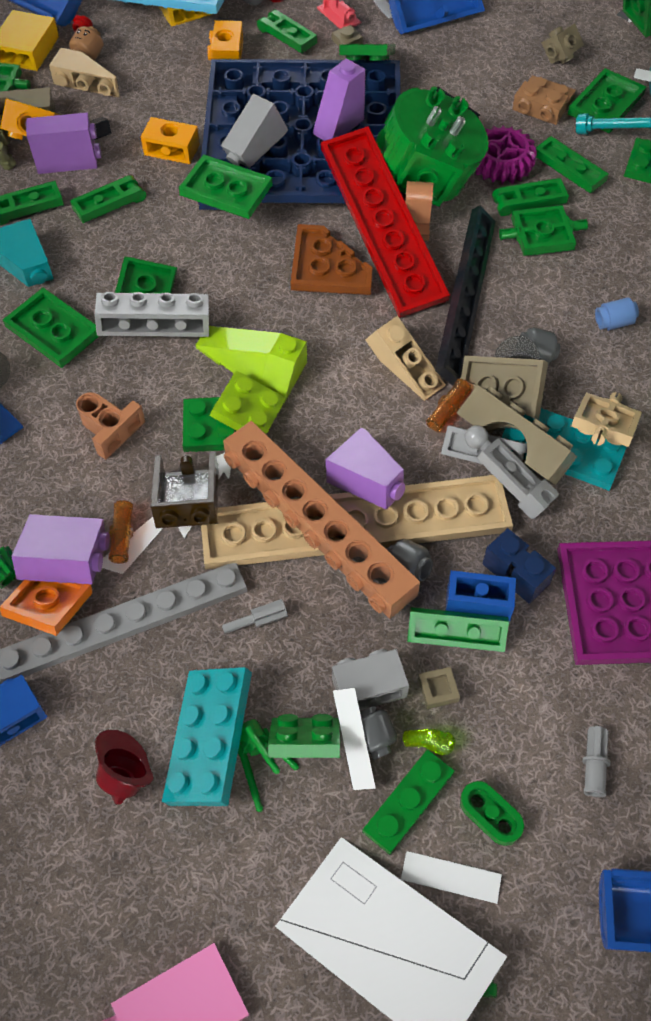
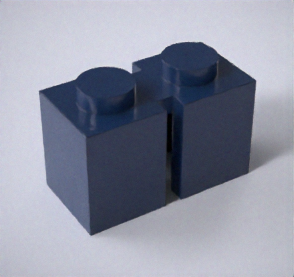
(531, 570)

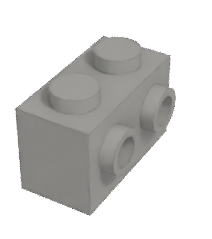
(375, 678)

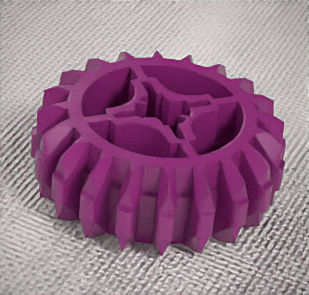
(508, 155)

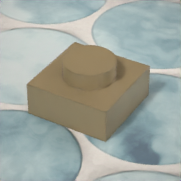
(347, 35)
(438, 687)

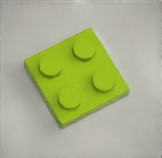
(245, 402)

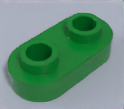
(494, 811)

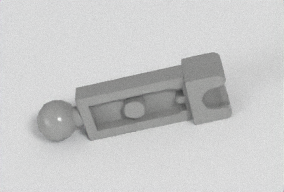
(512, 472)

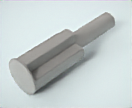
(259, 616)

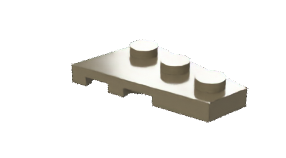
(515, 378)

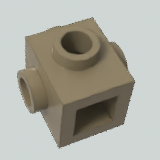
(562, 43)

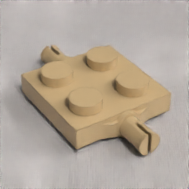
(606, 419)

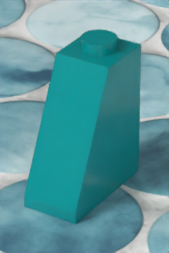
(23, 254)

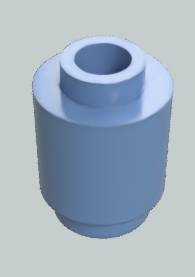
(617, 314)

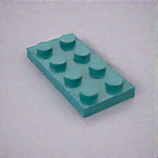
(593, 462)
(207, 738)

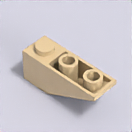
(81, 72)
(404, 358)

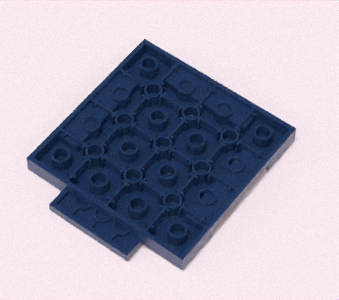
(296, 90)

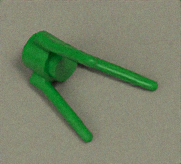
(255, 741)

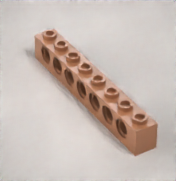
(401, 584)

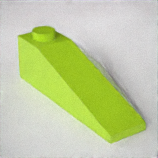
(261, 355)

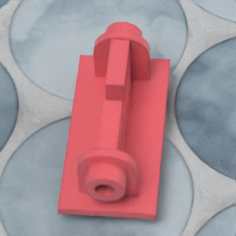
(339, 13)

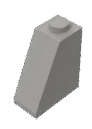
(254, 132)

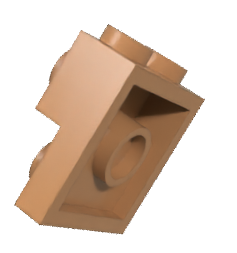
(543, 99)

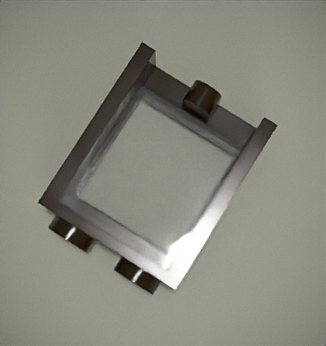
(186, 495)

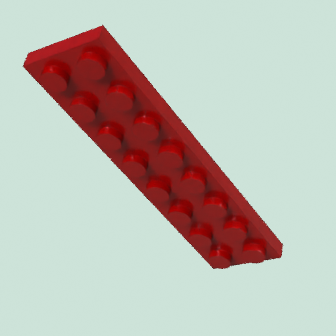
(384, 222)

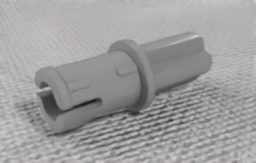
(596, 762)

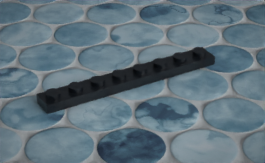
(465, 295)

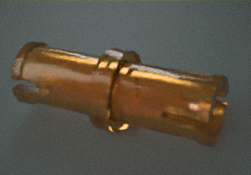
(448, 405)
(121, 532)

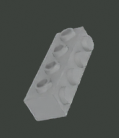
(152, 314)

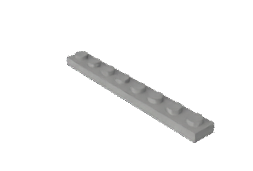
(121, 621)

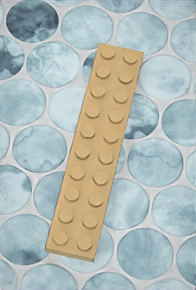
(422, 515)

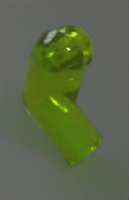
(431, 739)

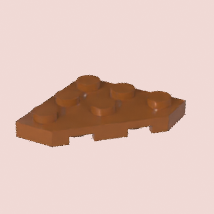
(326, 264)

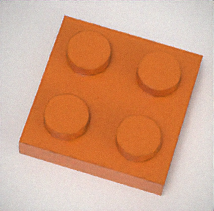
(45, 604)

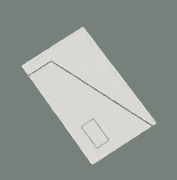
(389, 940)

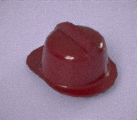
(121, 765)

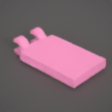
(187, 992)

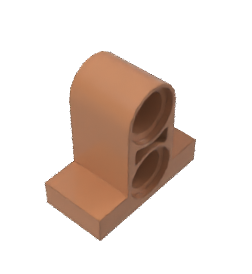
(419, 202)
(108, 422)

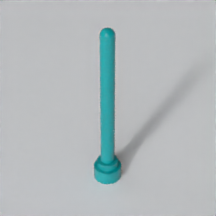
(587, 123)

